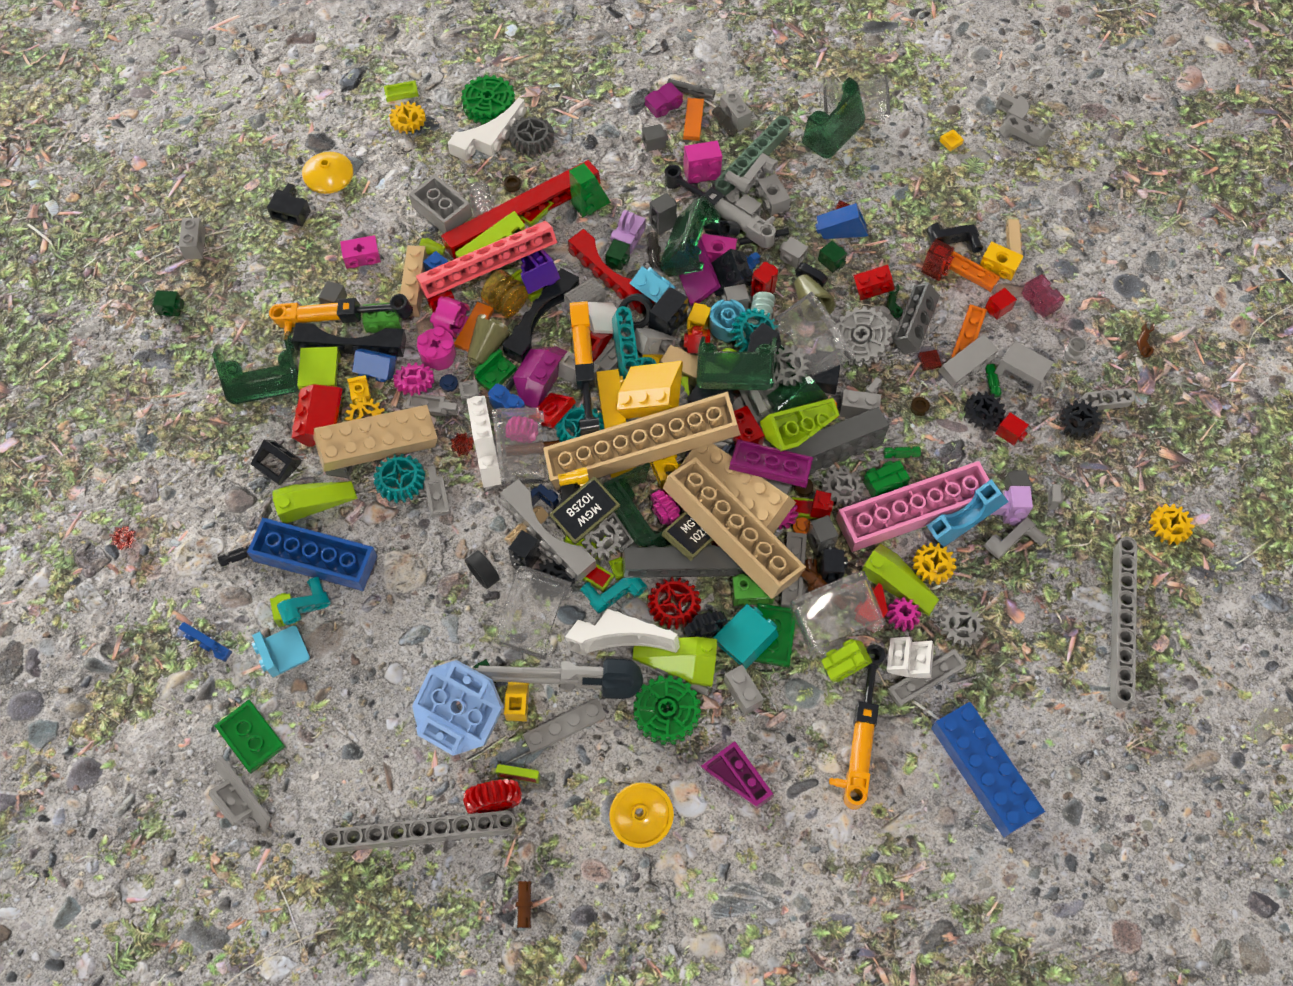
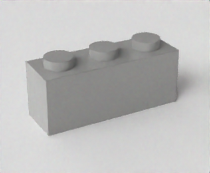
(968, 361)

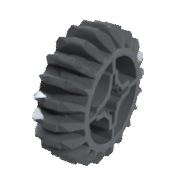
(522, 140)

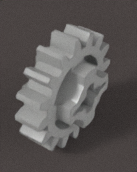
(795, 357)
(842, 486)
(603, 547)
(964, 634)

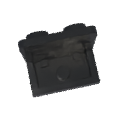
(731, 270)

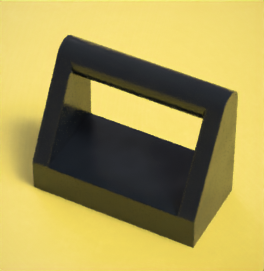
(271, 446)

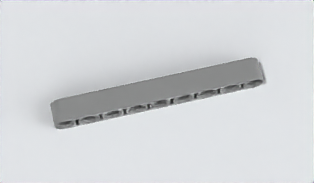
(1121, 629)
(410, 827)

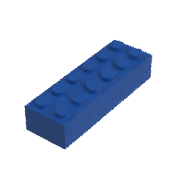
(312, 554)
(987, 769)

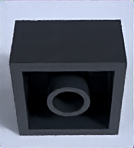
(669, 312)

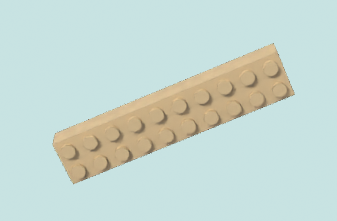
(644, 439)

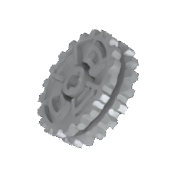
(876, 334)

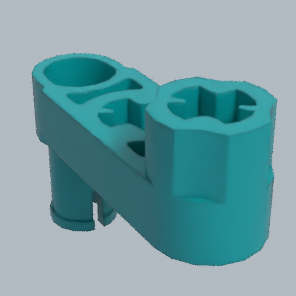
(603, 601)
(291, 608)

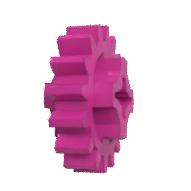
(413, 379)
(664, 508)

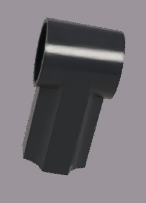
(723, 228)

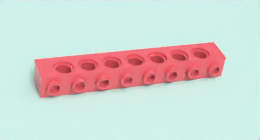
(486, 259)

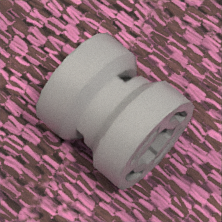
(1075, 349)

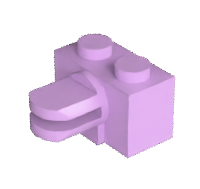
(629, 229)
(1018, 506)

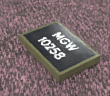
(584, 510)
(687, 536)

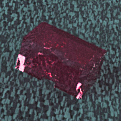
(1042, 296)

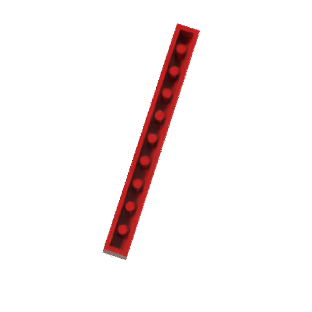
(555, 190)

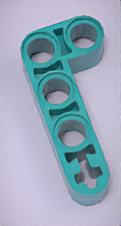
(629, 343)

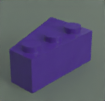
(538, 271)

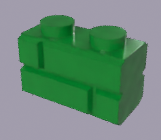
(886, 479)

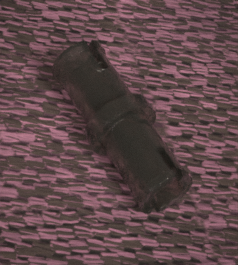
(724, 121)
(654, 249)

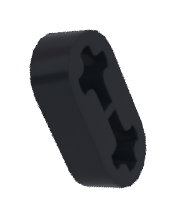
(818, 276)

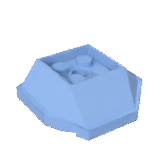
(441, 720)

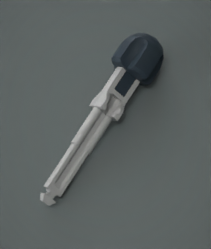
(616, 678)

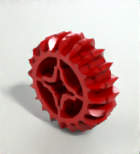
(688, 595)
(492, 796)

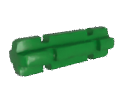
(993, 380)
(902, 452)

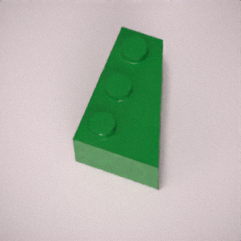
(586, 191)

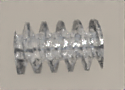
(479, 198)

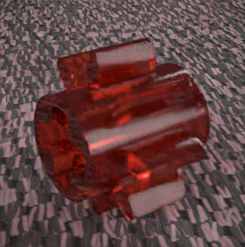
(462, 439)
(128, 537)

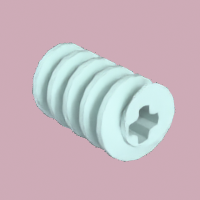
(763, 301)

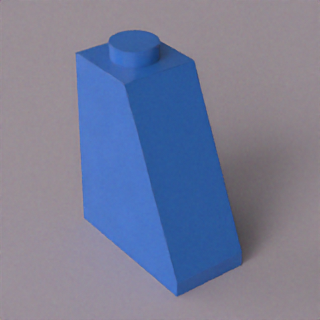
(842, 223)

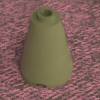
(805, 284)
(486, 339)

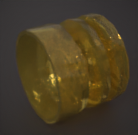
(504, 293)

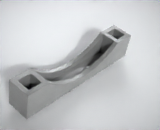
(573, 557)

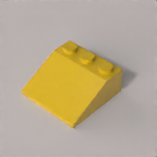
(650, 389)

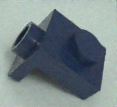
(549, 497)

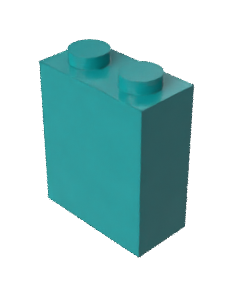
(746, 636)

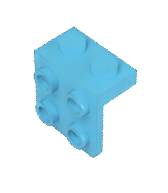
(651, 283)
(281, 650)

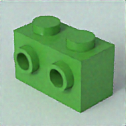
(377, 321)
(748, 592)

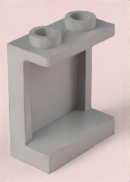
(1026, 365)

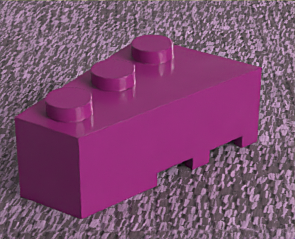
(739, 775)

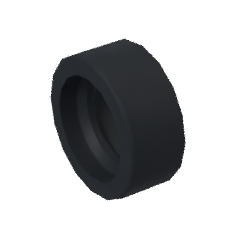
(644, 300)
(482, 569)

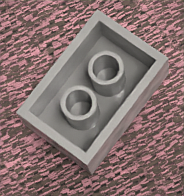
(440, 204)

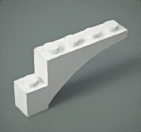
(486, 137)
(484, 441)
(618, 630)

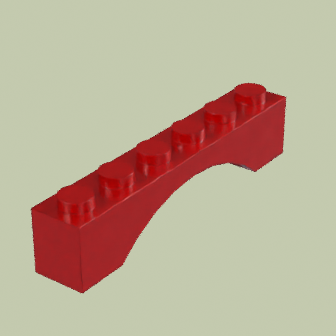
(584, 248)

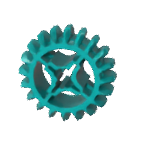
(742, 325)
(571, 421)
(389, 473)

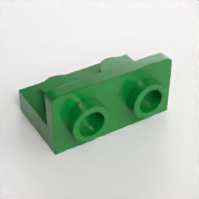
(494, 370)

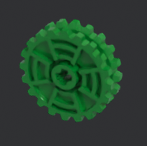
(487, 98)
(675, 723)

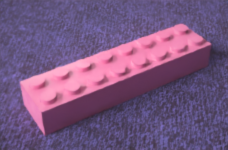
(909, 506)

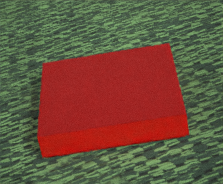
(554, 408)

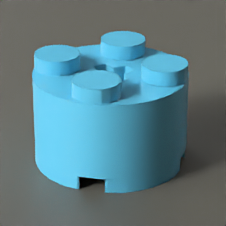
(722, 317)

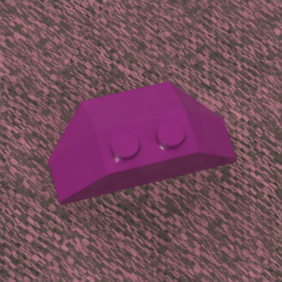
(538, 374)

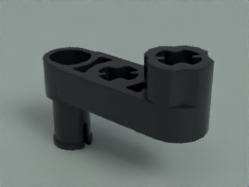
(956, 235)

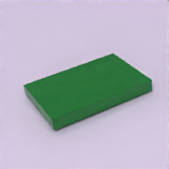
(781, 648)
(249, 736)

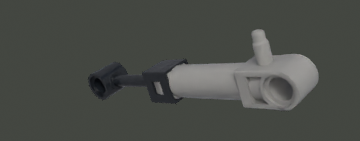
(756, 228)

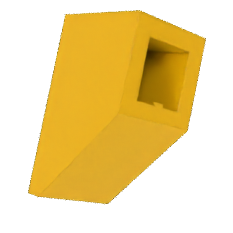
(516, 701)

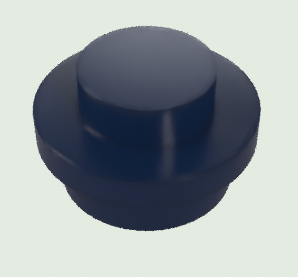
(448, 382)

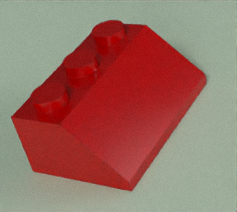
(316, 408)

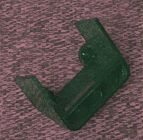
(736, 369)
(260, 383)
(628, 513)

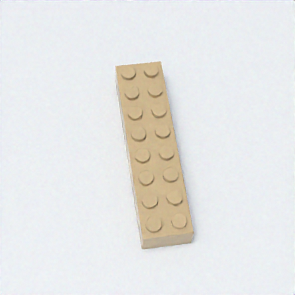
(734, 528)

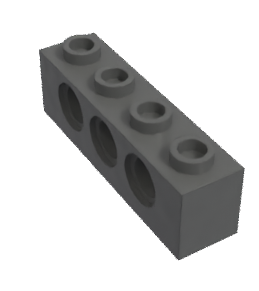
(916, 318)

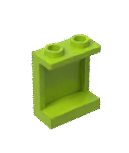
(318, 366)

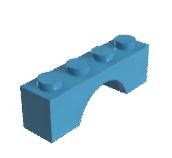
(984, 503)

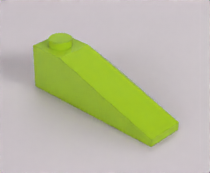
(796, 425)
(307, 499)
(898, 578)
(691, 662)

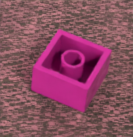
(702, 162)

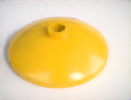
(327, 172)
(644, 828)

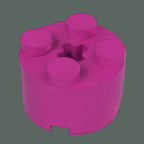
(450, 315)
(436, 348)

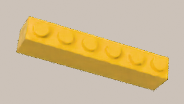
(608, 388)

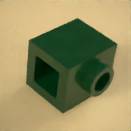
(617, 255)
(832, 256)
(167, 303)

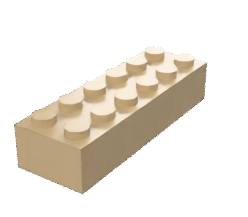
(375, 437)
(754, 492)

